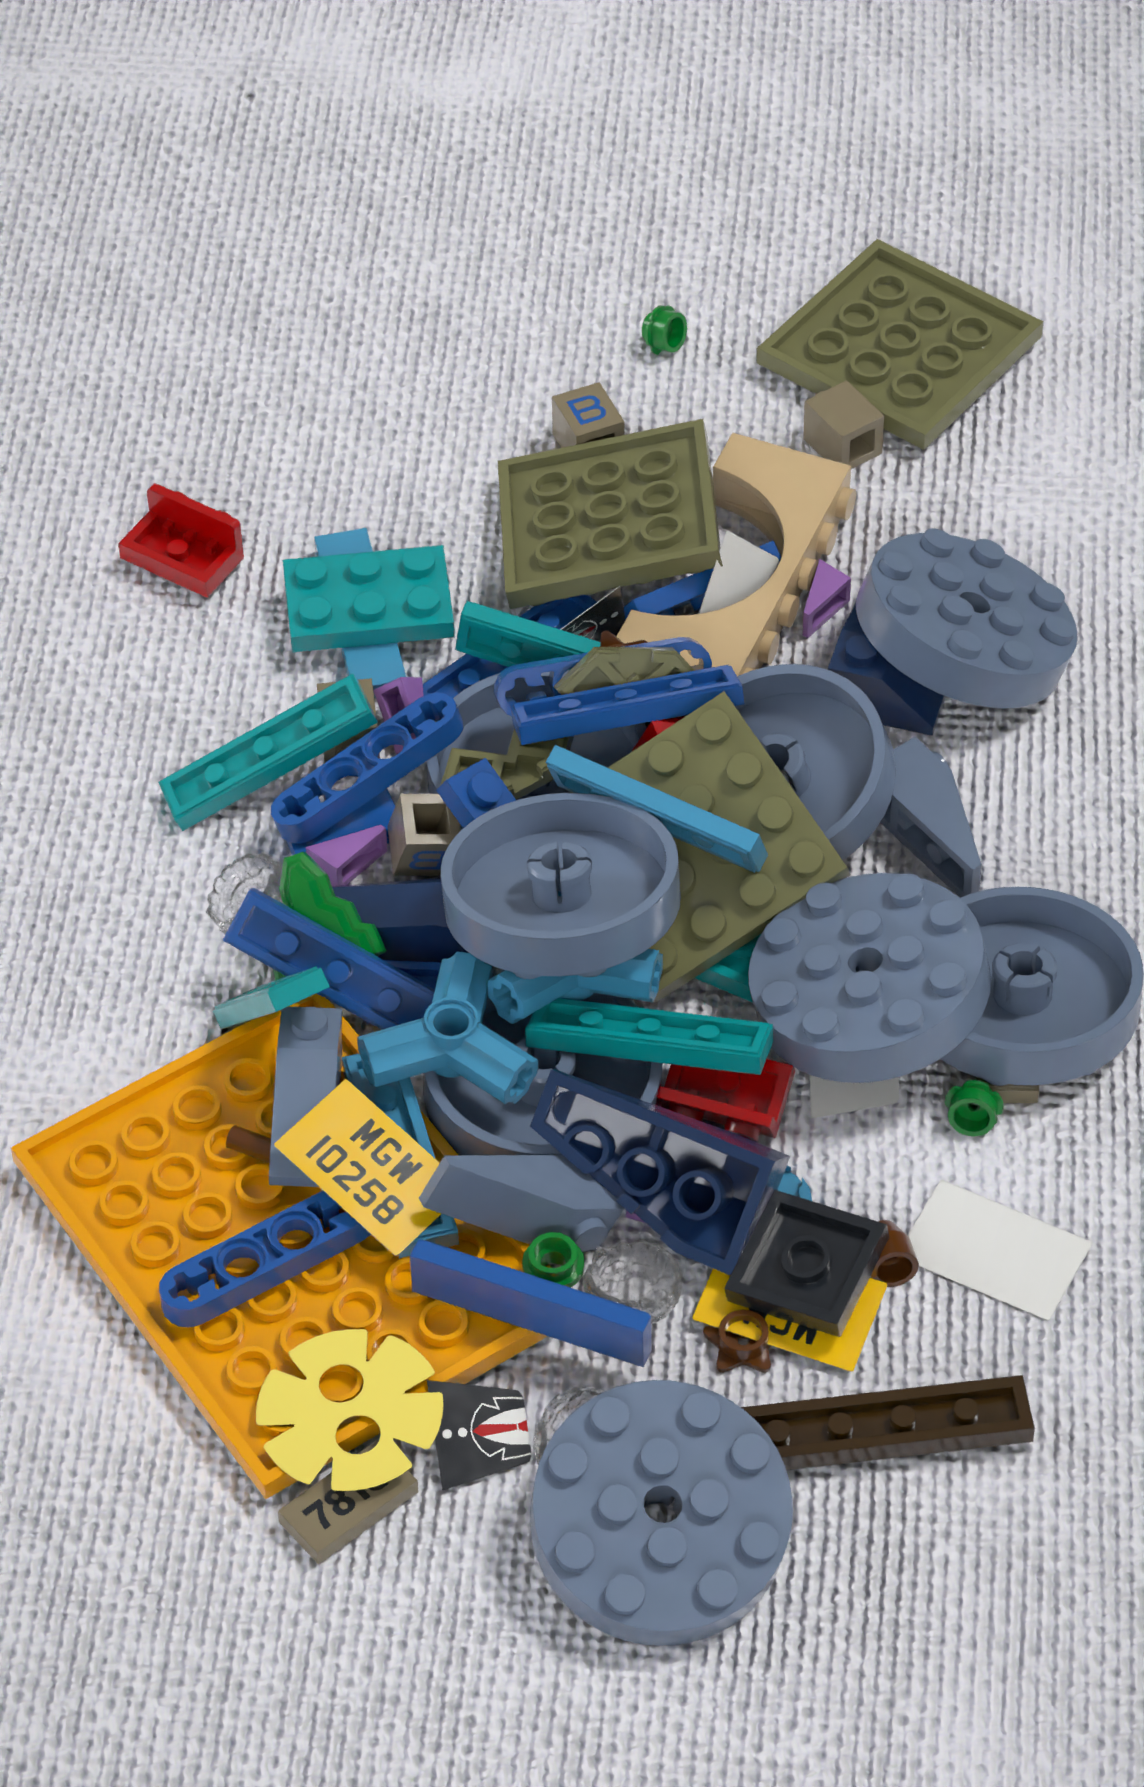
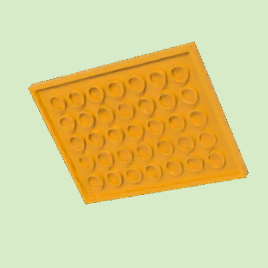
(153, 1184)

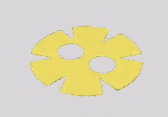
(312, 1440)

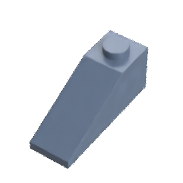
(931, 817)
(305, 1074)
(523, 1197)

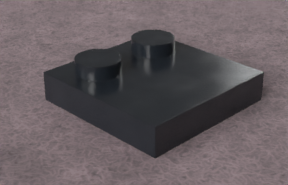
(807, 1263)

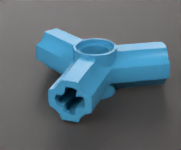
(632, 979)
(451, 1038)

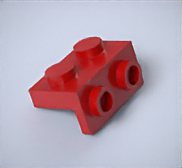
(184, 541)
(738, 1100)

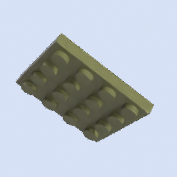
(903, 339)
(608, 514)
(725, 770)

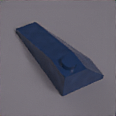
(895, 696)
(406, 917)
(672, 1171)

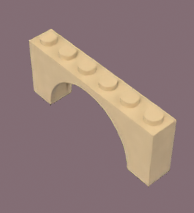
(792, 502)

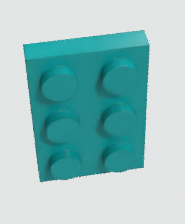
(368, 598)

